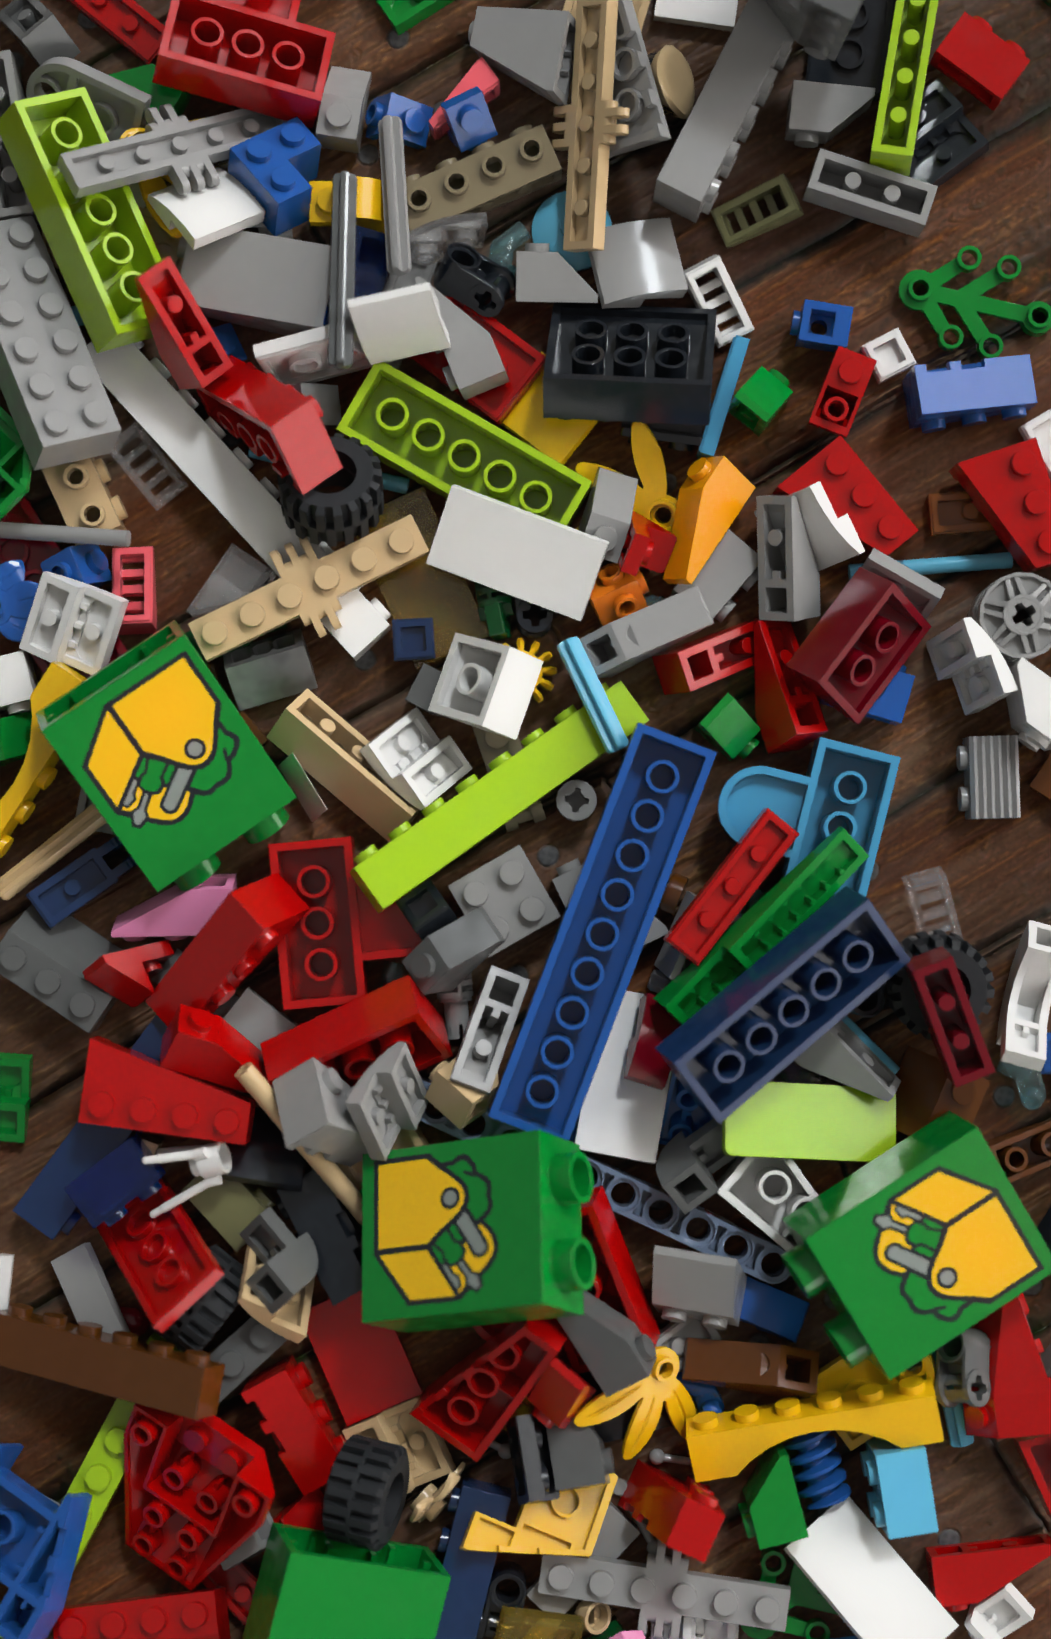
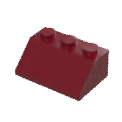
(859, 644)

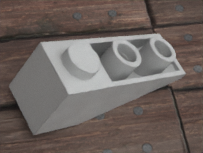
(473, 354)
(646, 632)

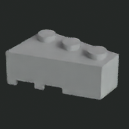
(315, 1113)

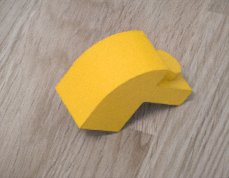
(369, 203)

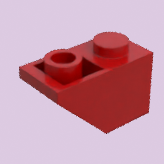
(841, 391)

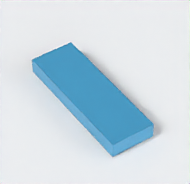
(723, 396)

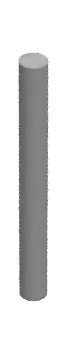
(65, 534)

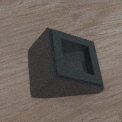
(426, 909)

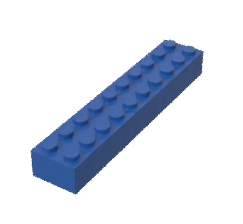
(602, 932)

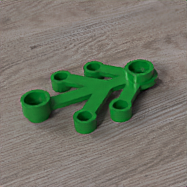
(969, 302)
(802, 1594)

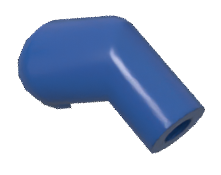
(705, 1396)

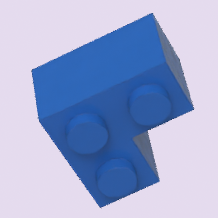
(277, 172)

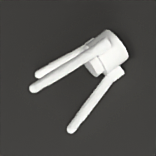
(205, 1160)

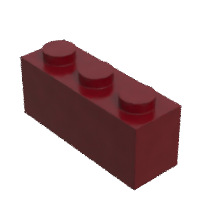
(949, 1016)

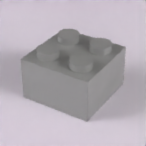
(508, 894)

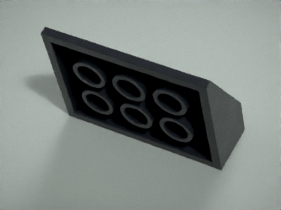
(629, 364)

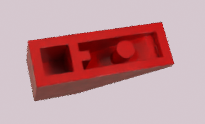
(180, 327)
(706, 659)
(783, 705)
(207, 1048)
(975, 1570)

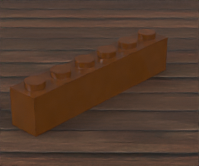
(110, 1363)

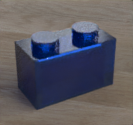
(115, 1182)

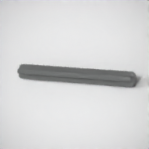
(342, 269)

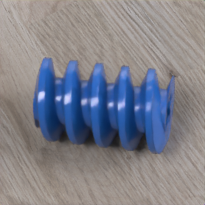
(819, 1469)

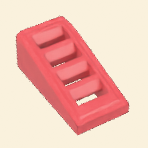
(478, 75)
(146, 622)

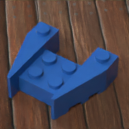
(35, 1551)

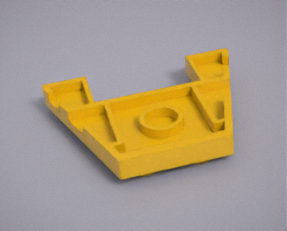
(548, 1527)

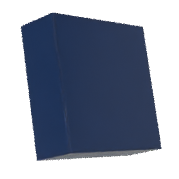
(413, 639)

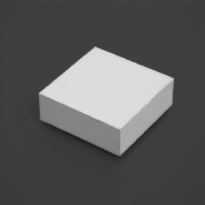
(891, 355)

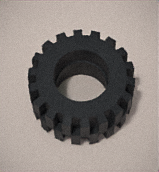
(339, 514)
(971, 968)
(210, 1311)
(365, 1492)

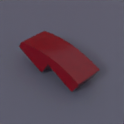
(643, 1061)

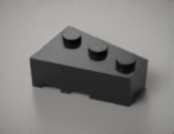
(332, 1231)

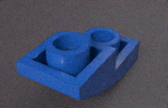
(773, 1310)

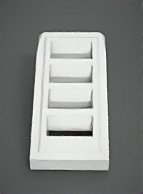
(715, 264)

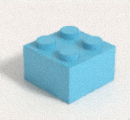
(901, 1488)

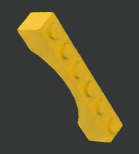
(40, 758)
(895, 1412)

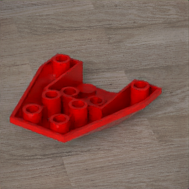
(191, 1491)

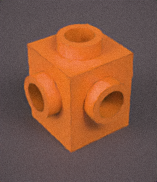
(617, 594)

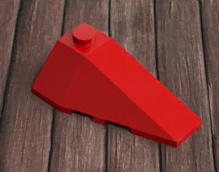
(1017, 1378)

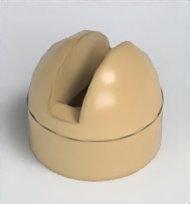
(596, 1614)

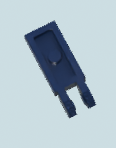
(78, 883)

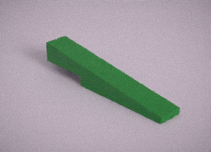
(764, 924)

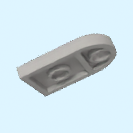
(115, 102)

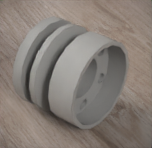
(998, 604)

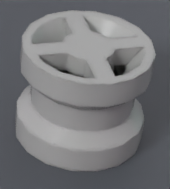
(576, 800)

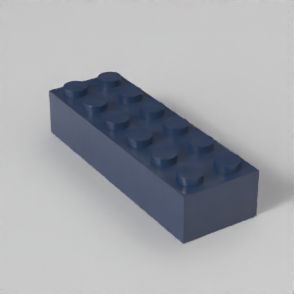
(783, 1003)

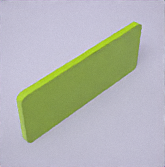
(811, 1124)

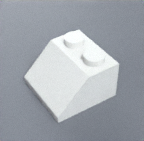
(486, 685)
(1030, 705)

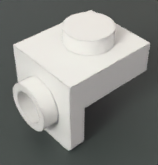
(998, 1614)

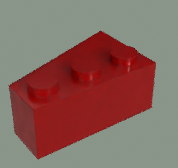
(854, 492)
(1015, 498)
(295, 1421)
(678, 1511)

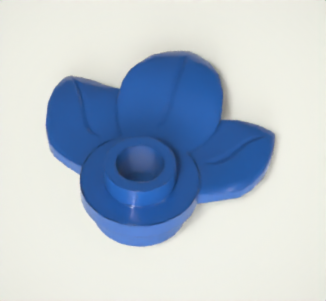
(15, 599)

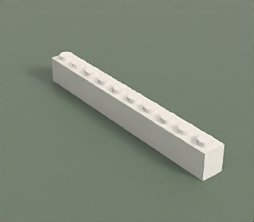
(224, 477)

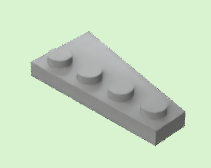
(635, 86)

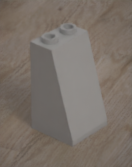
(259, 281)

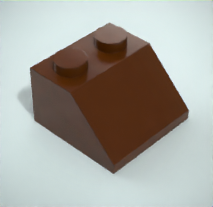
(928, 1093)

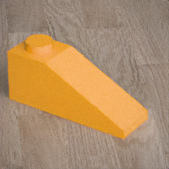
(703, 514)

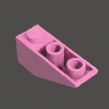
(174, 911)

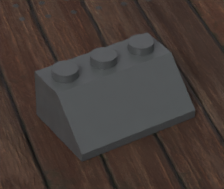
(52, 964)

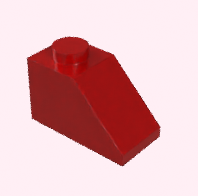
(559, 1395)

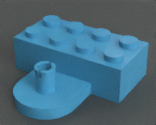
(841, 788)

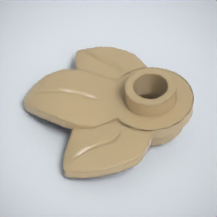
(431, 1499)

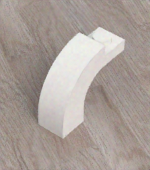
(1027, 1000)

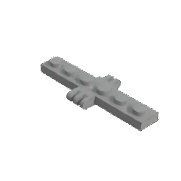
(166, 148)
(666, 1591)

